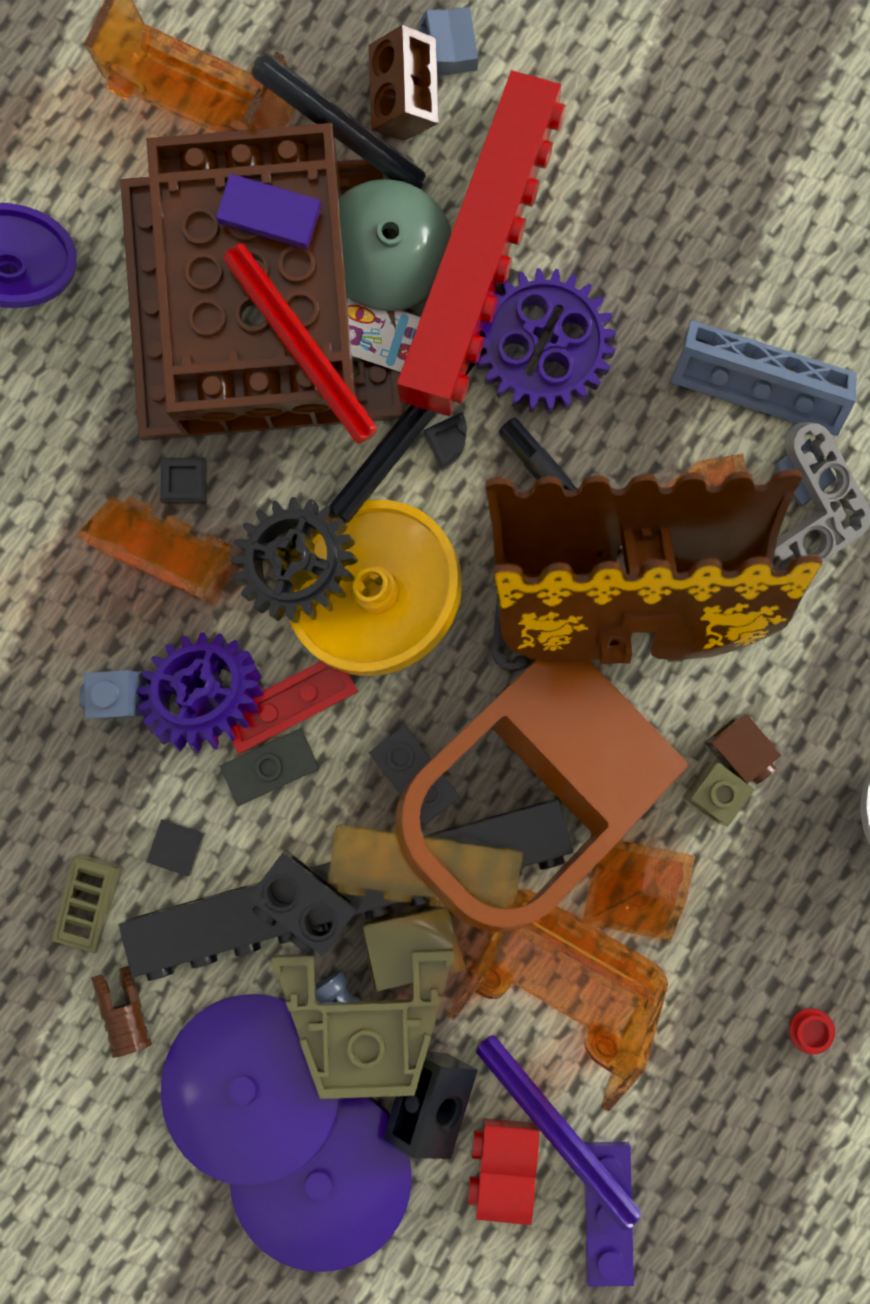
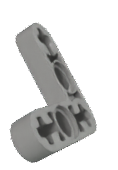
(829, 515)

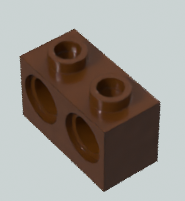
(403, 83)

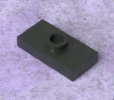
(269, 767)

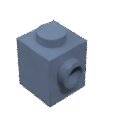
(111, 694)

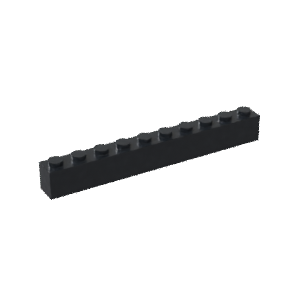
(226, 919)

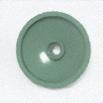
(391, 271)

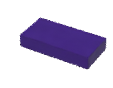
(268, 211)

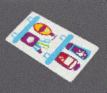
(375, 337)

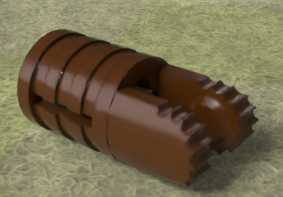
(124, 1022)

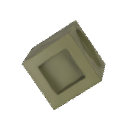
(718, 793)

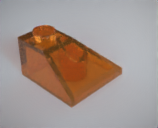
(639, 889)

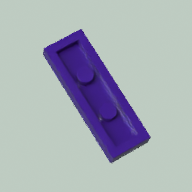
(607, 1245)

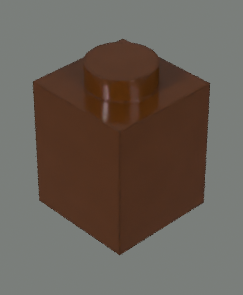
(744, 749)

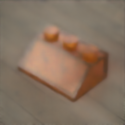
(160, 548)

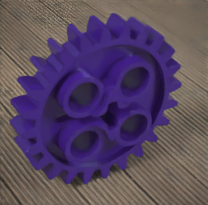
(579, 356)

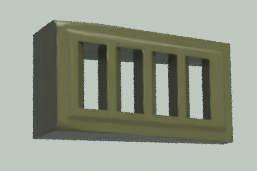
(92, 866)

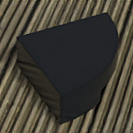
(447, 440)

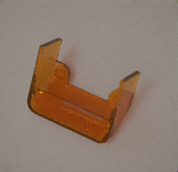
(178, 75)
(583, 977)

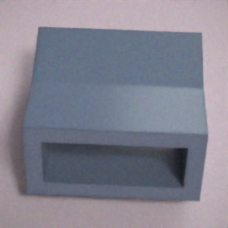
(454, 39)

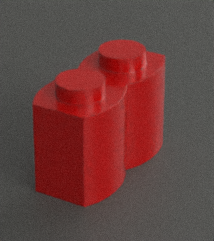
(505, 1171)

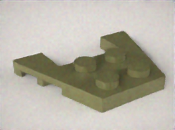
(365, 1045)

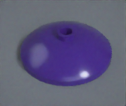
(34, 257)

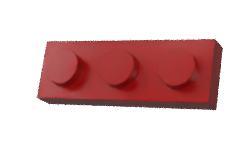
(293, 703)

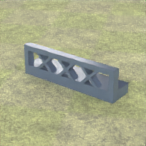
(765, 382)

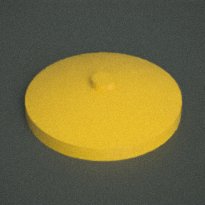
(400, 595)

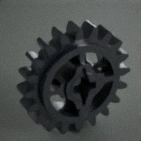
(292, 577)

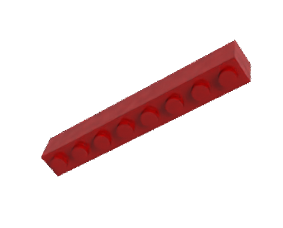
(480, 244)

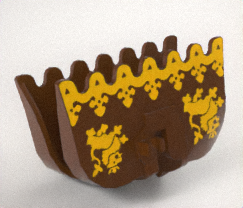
(690, 555)

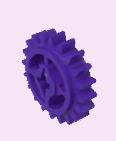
(204, 704)

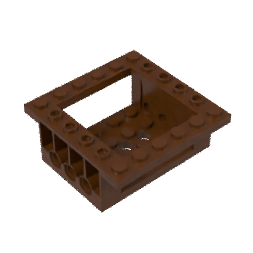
(191, 350)

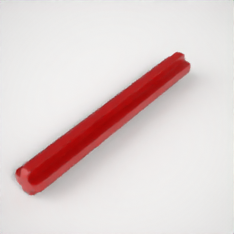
(299, 343)

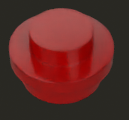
(811, 1031)

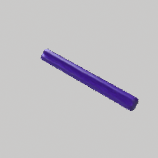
(559, 1133)

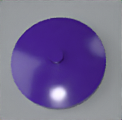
(244, 1093)
(336, 1204)

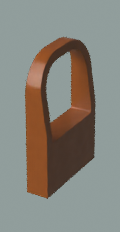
(587, 751)

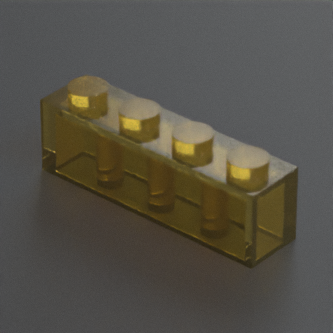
(374, 861)

